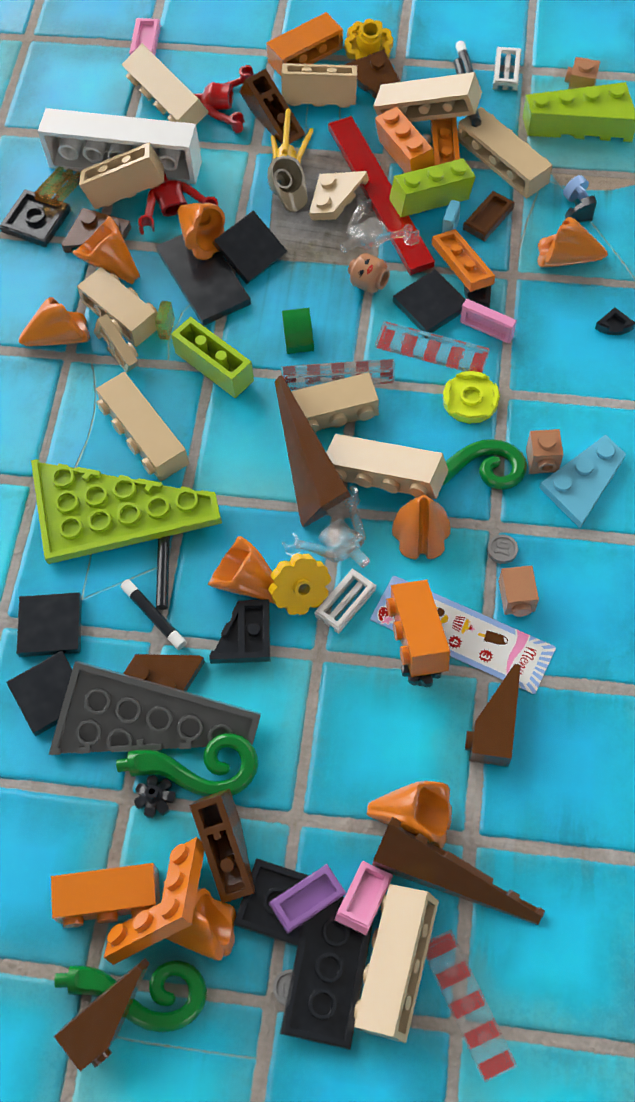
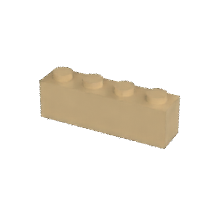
(163, 87)
(431, 97)
(505, 153)
(142, 426)
(388, 466)
(396, 963)

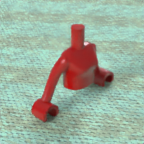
(220, 96)
(169, 197)

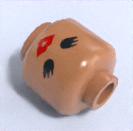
(368, 273)

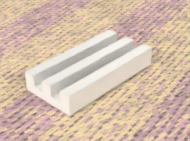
(505, 82)
(330, 620)

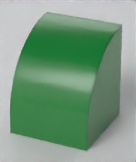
(298, 330)

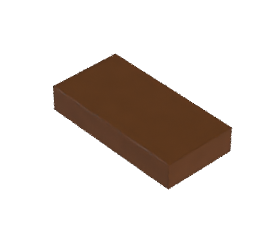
(488, 216)

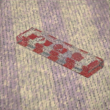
(432, 348)
(309, 375)
(469, 1007)

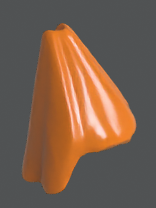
(200, 227)
(569, 246)
(108, 250)
(54, 326)
(421, 528)
(243, 572)
(420, 808)
(210, 929)

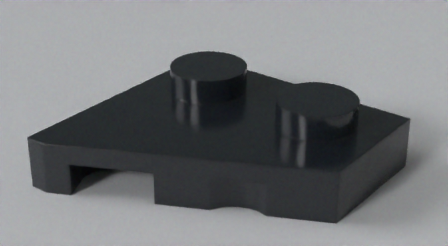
(245, 635)

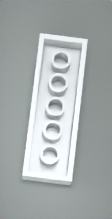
(86, 139)

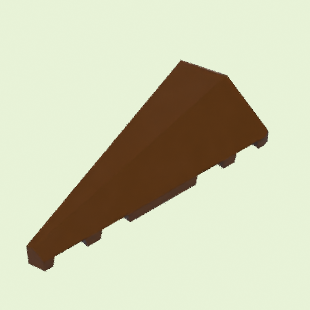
(312, 471)
(441, 870)

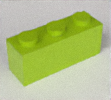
(431, 187)
(213, 357)

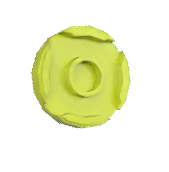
(471, 397)

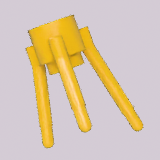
(287, 149)

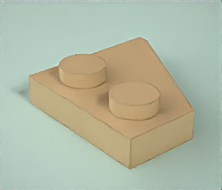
(334, 193)
(119, 349)

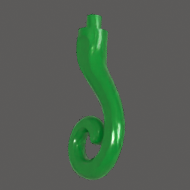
(490, 447)
(157, 763)
(94, 981)

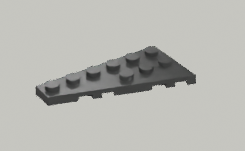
(128, 713)

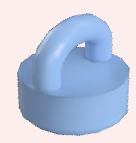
(576, 188)

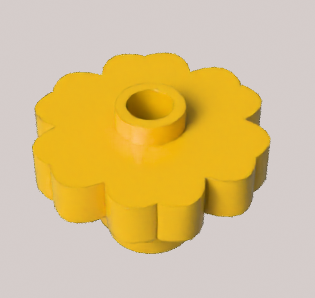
(367, 39)
(299, 584)

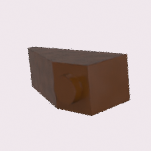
(269, 106)
(494, 728)
(224, 844)
(97, 1026)

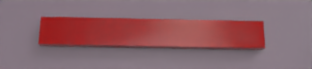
(378, 189)

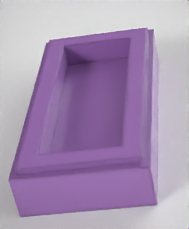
(307, 898)

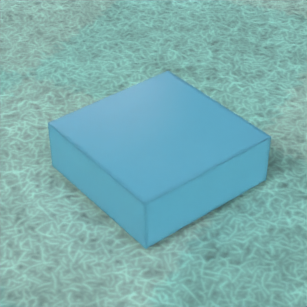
(451, 216)

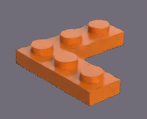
(167, 917)

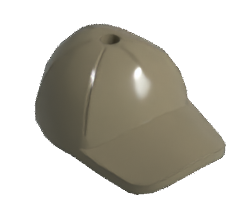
(288, 182)

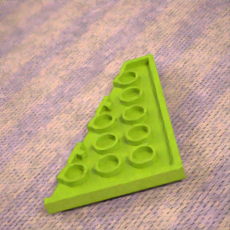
(100, 512)

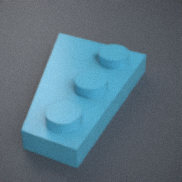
(583, 479)

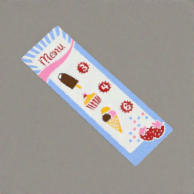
(482, 640)

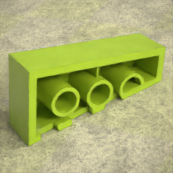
(581, 112)

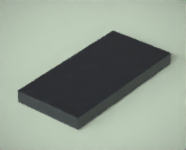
(206, 284)
(325, 980)

